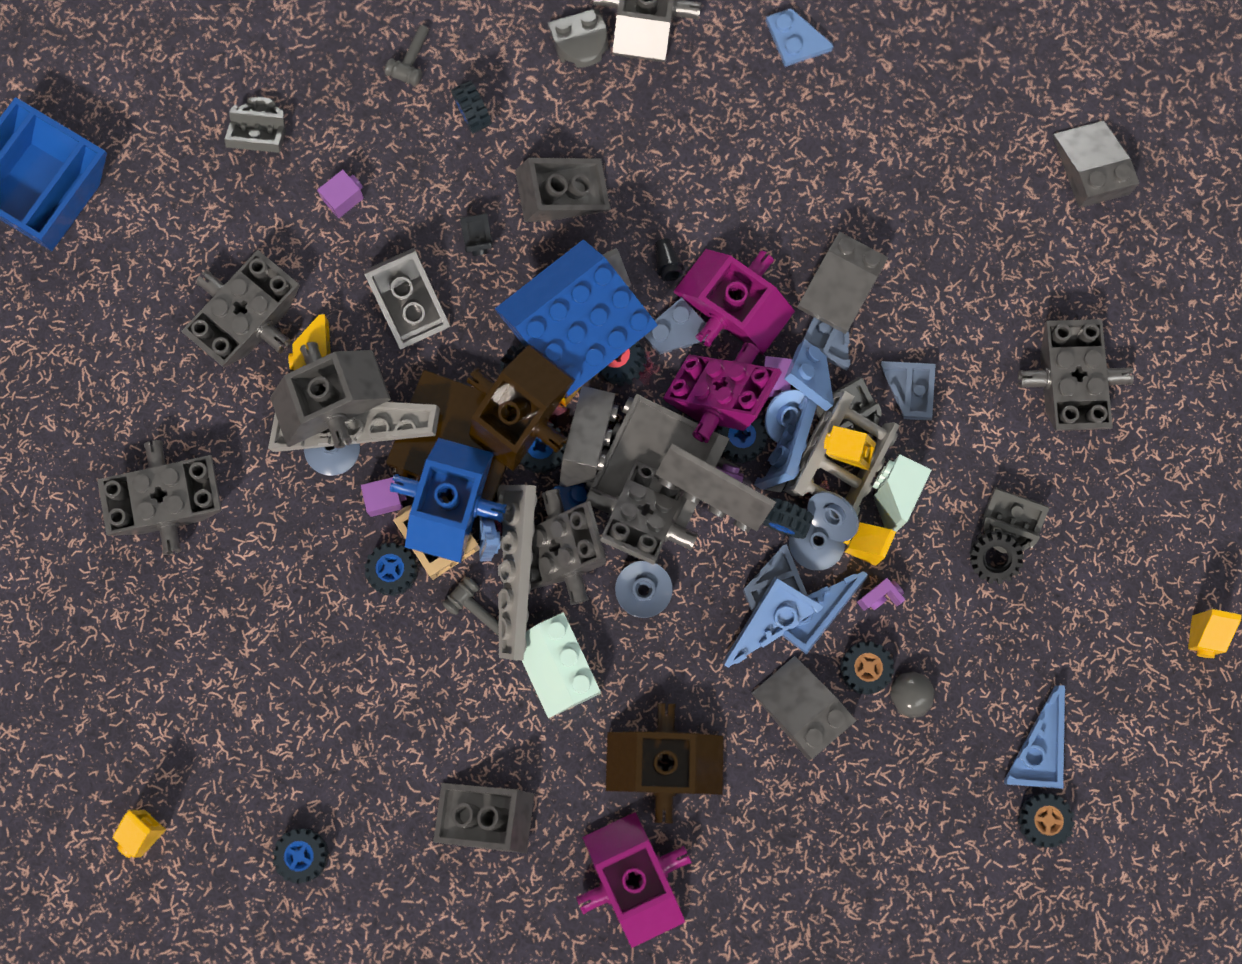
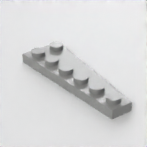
(380, 423)
(514, 571)

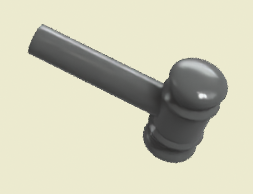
(405, 70)
(462, 596)

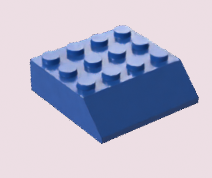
(44, 173)
(577, 314)

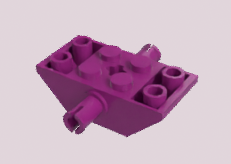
(754, 317)
(722, 391)
(640, 910)

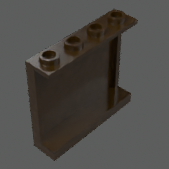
(457, 407)

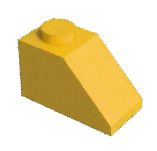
(316, 332)
(850, 447)
(870, 543)
(1212, 632)
(137, 833)

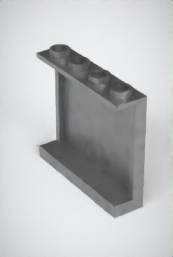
(646, 438)

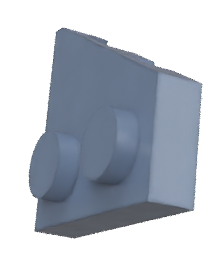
(675, 328)
(830, 342)
(911, 387)
(779, 566)

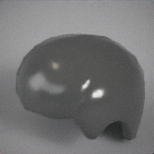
(912, 694)

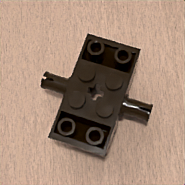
(527, 386)
(634, 767)

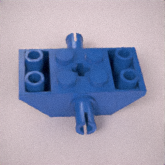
(441, 526)

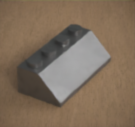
(715, 488)

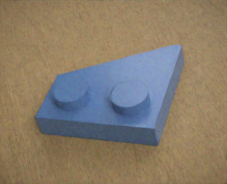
(795, 37)
(811, 374)

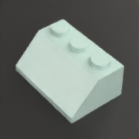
(898, 490)
(558, 666)

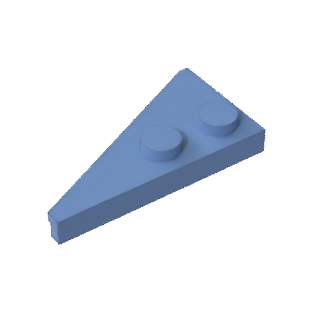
(789, 449)
(488, 539)
(833, 601)
(776, 612)
(1042, 754)

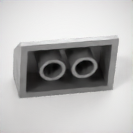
(587, 436)

